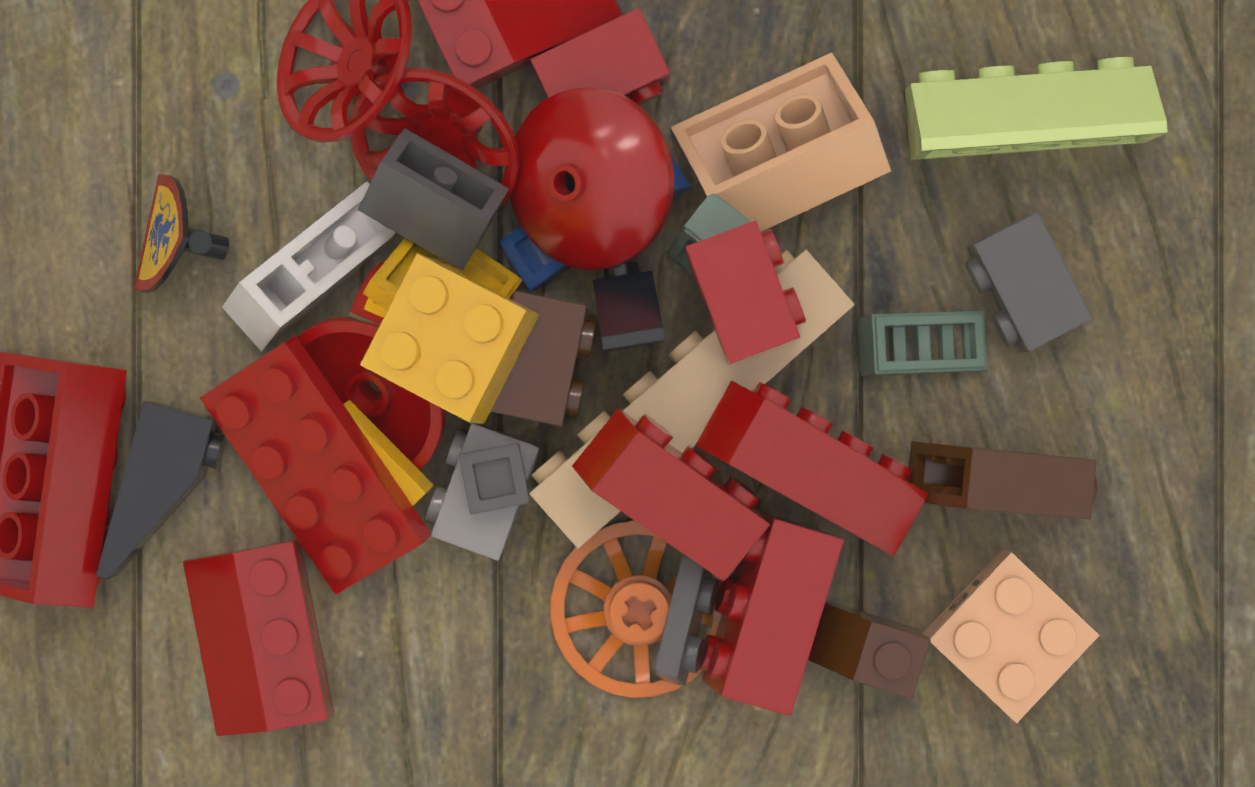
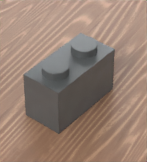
(433, 199)
(1027, 284)

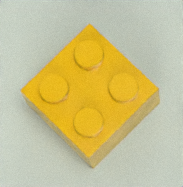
(449, 339)

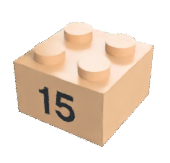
(1010, 634)

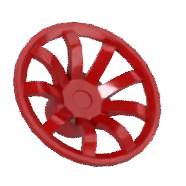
(353, 66)
(447, 121)

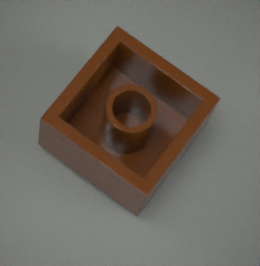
(543, 377)

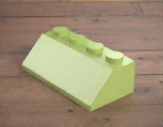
(1033, 111)

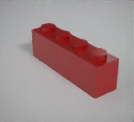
(811, 467)

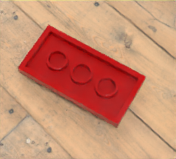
(316, 465)

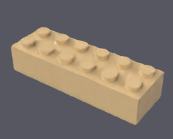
(688, 395)

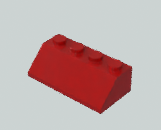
(55, 475)

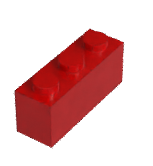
(672, 492)

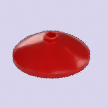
(618, 172)
(402, 416)

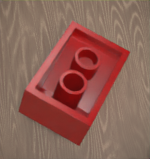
(501, 36)

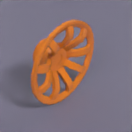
(632, 611)

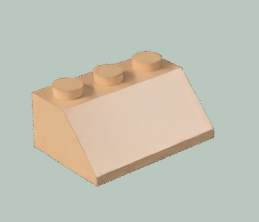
(785, 144)

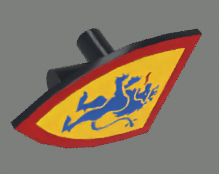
(169, 236)

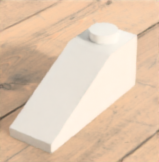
(306, 271)

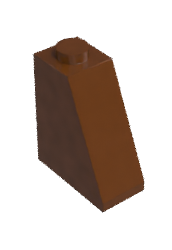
(1004, 480)
(869, 649)

